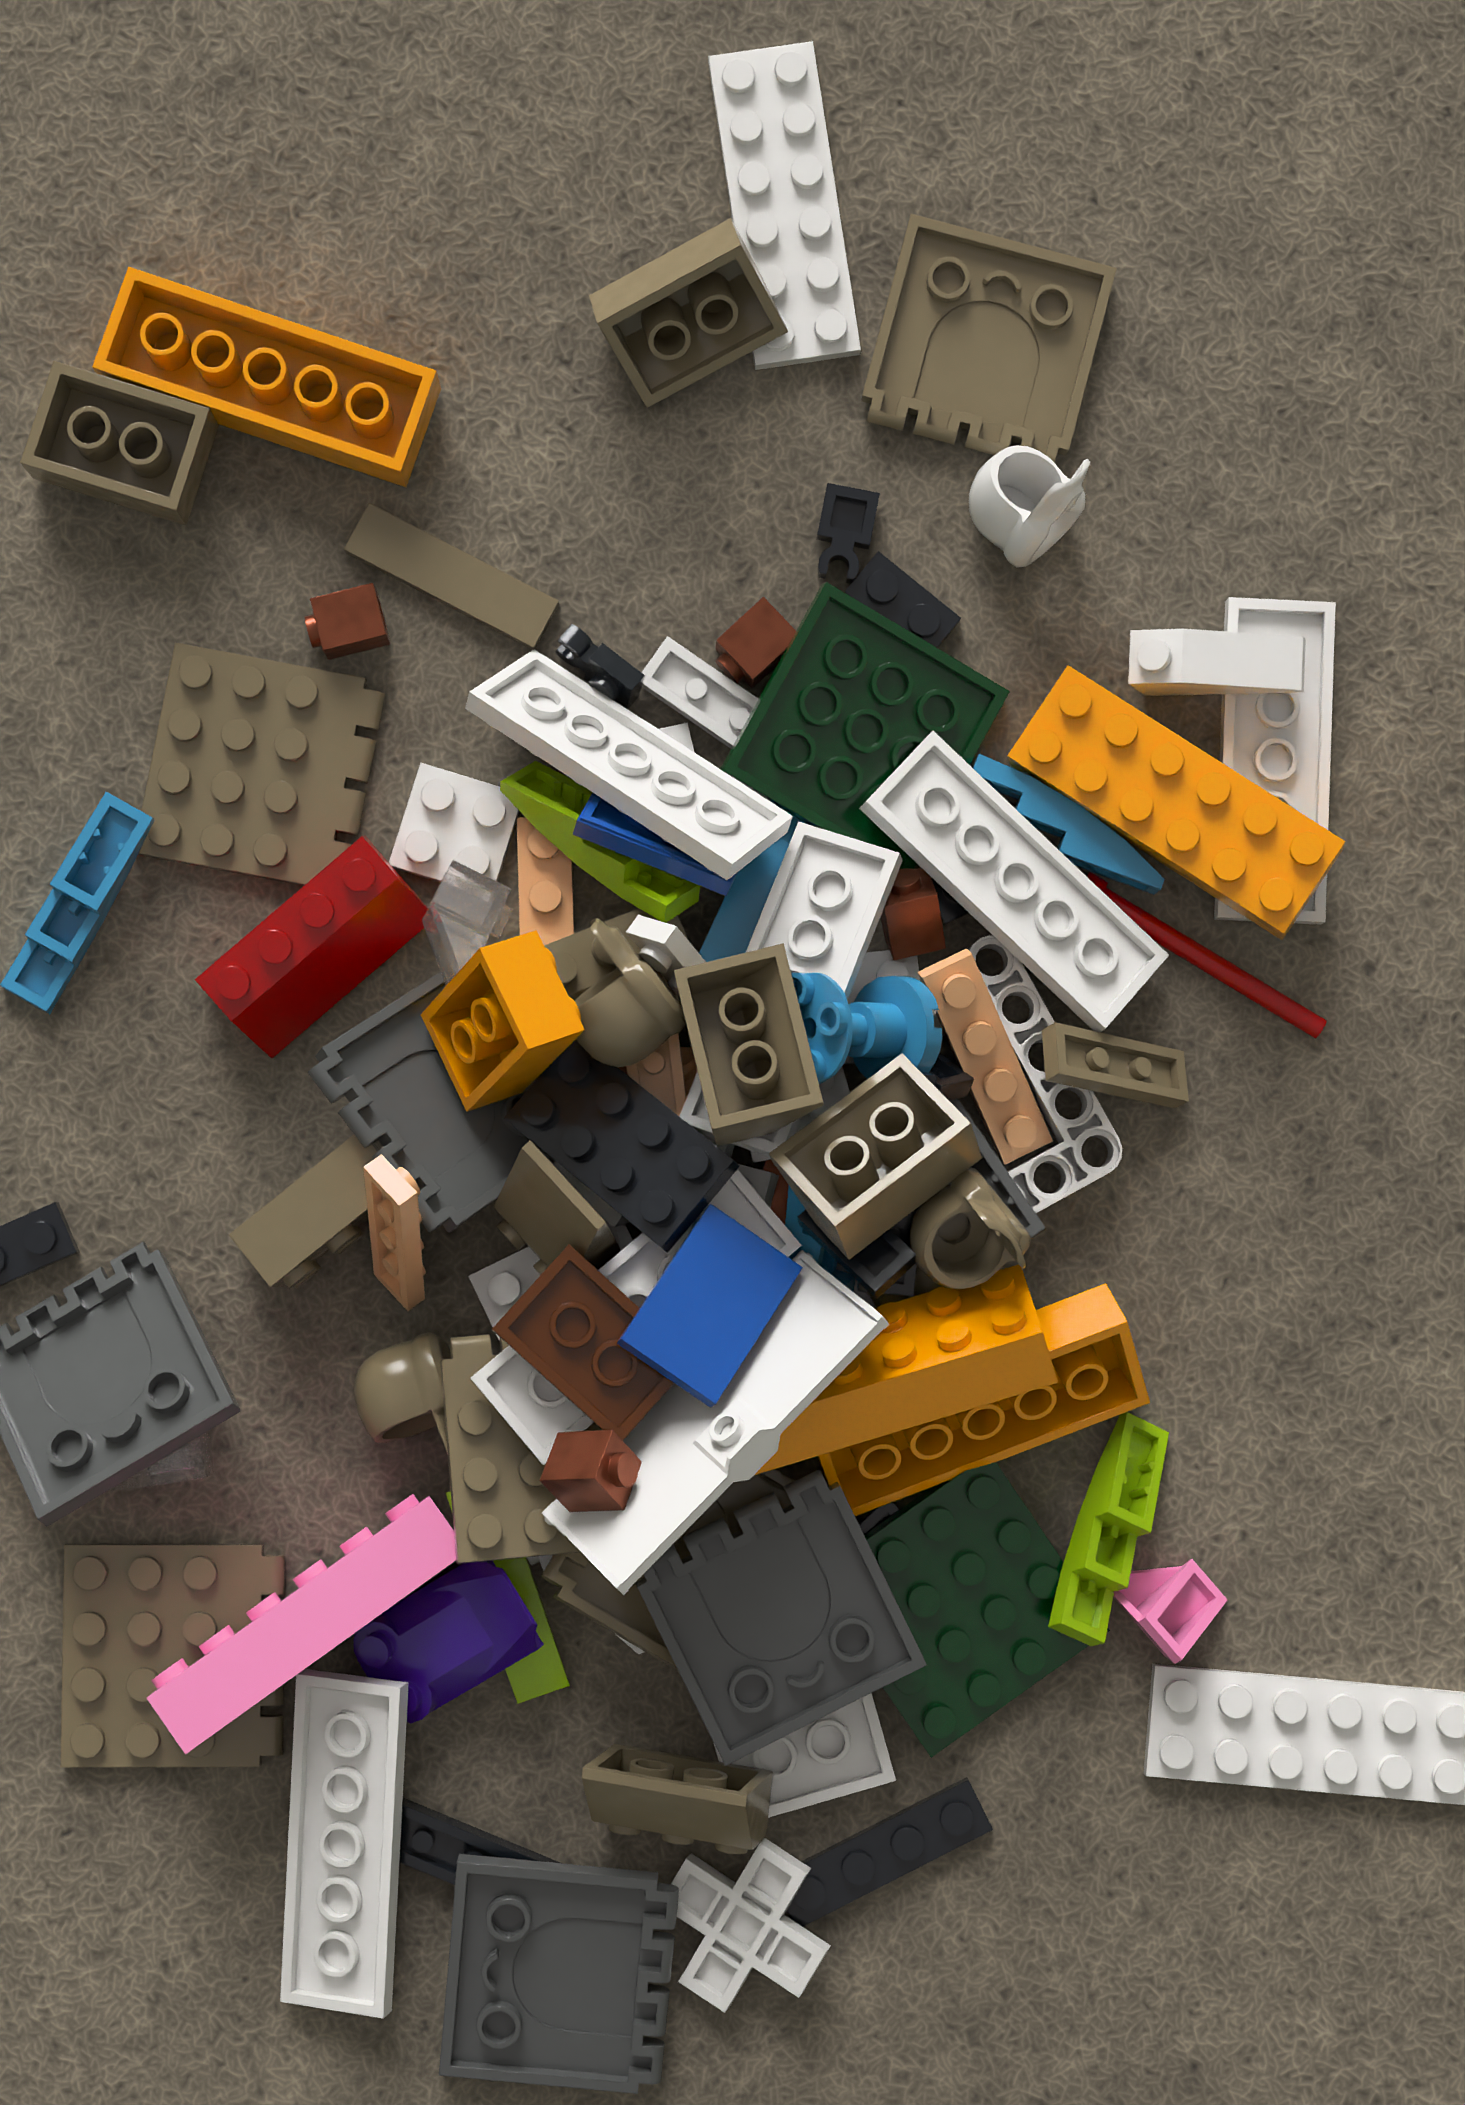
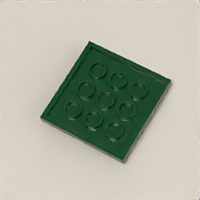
(848, 713)
(977, 1599)

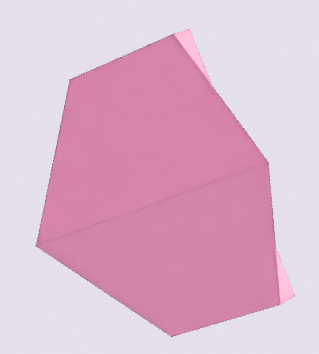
(1171, 1606)

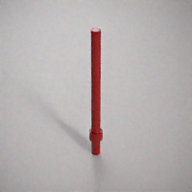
(1216, 965)

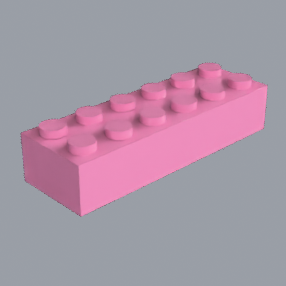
(305, 1625)

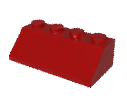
(315, 947)

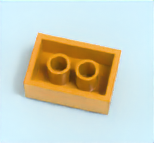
(502, 1020)

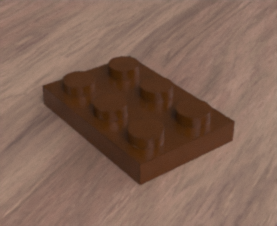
(570, 1335)

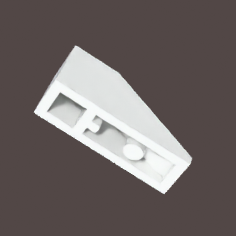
(1214, 662)

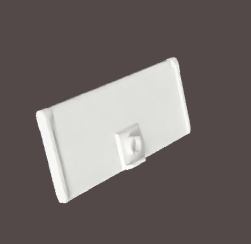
(700, 1450)

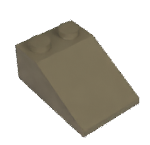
(550, 1213)

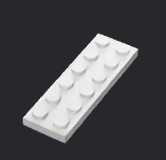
(786, 197)
(1285, 737)
(629, 763)
(1014, 882)
(825, 915)
(540, 1410)
(1306, 1734)
(344, 1842)

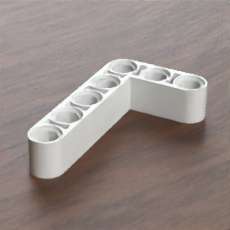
(1069, 1133)

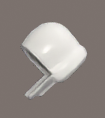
(1025, 502)

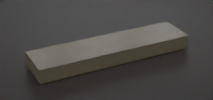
(451, 576)

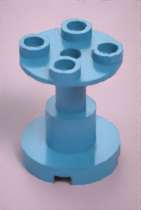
(882, 1022)

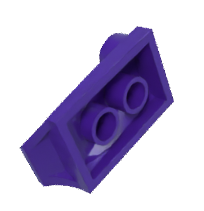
(448, 1636)

